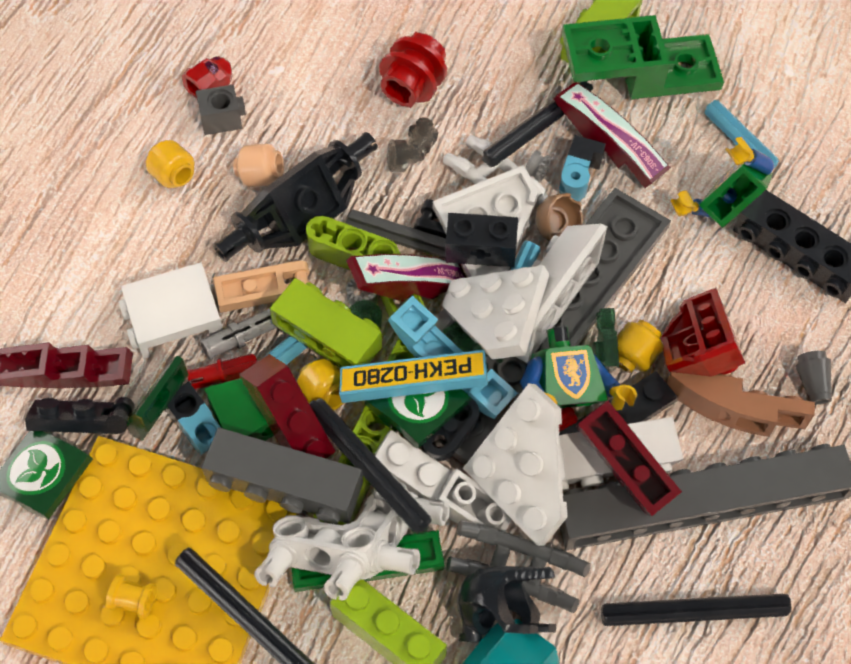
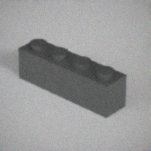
(282, 476)

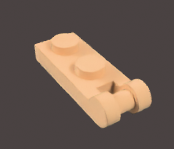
(257, 285)

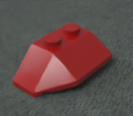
(701, 338)

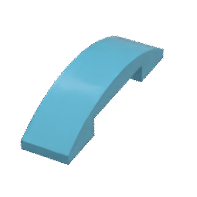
(422, 338)

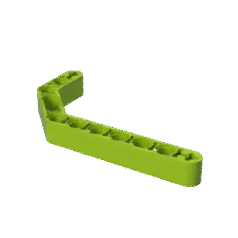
(329, 242)

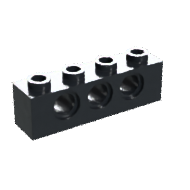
(796, 230)

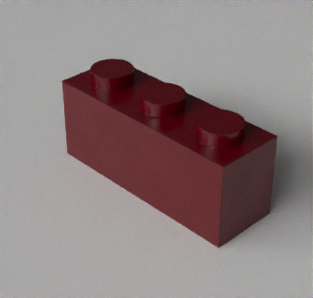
(286, 407)
(628, 459)

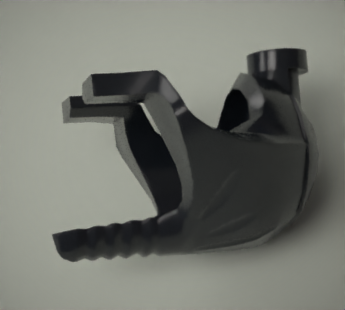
(491, 594)

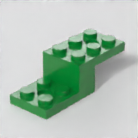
(642, 57)

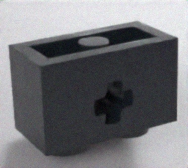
(481, 239)

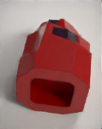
(207, 74)

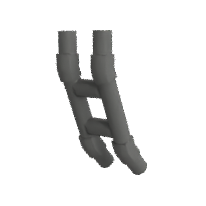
(540, 556)

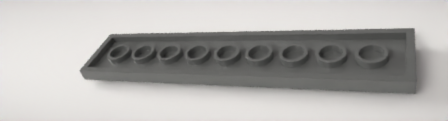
(629, 238)

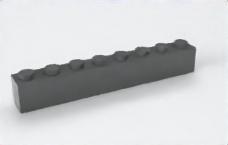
(711, 496)

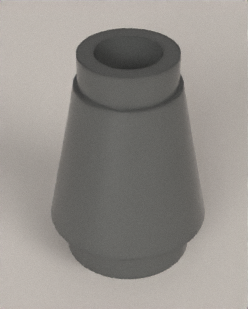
(815, 375)

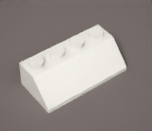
(569, 264)

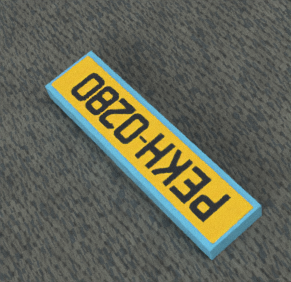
(413, 376)

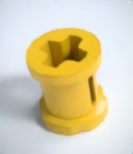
(131, 596)

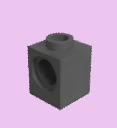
(220, 109)

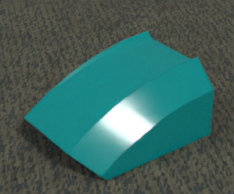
(512, 648)

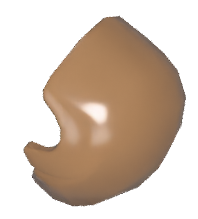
(556, 214)

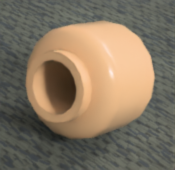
(258, 165)

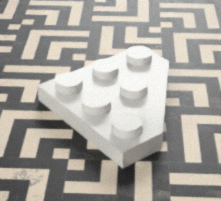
(503, 195)
(498, 308)
(524, 465)

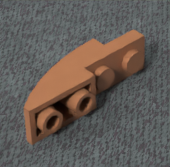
(725, 402)

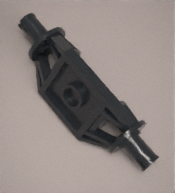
(298, 197)

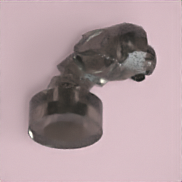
(421, 140)

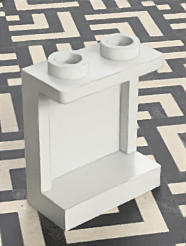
(169, 307)

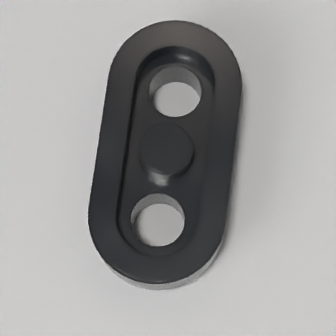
(453, 433)

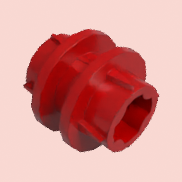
(413, 69)

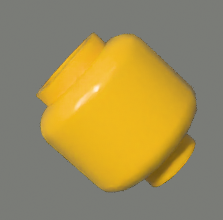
(170, 164)
(638, 346)
(322, 381)

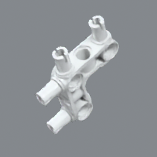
(348, 550)

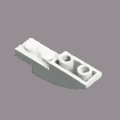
(437, 483)

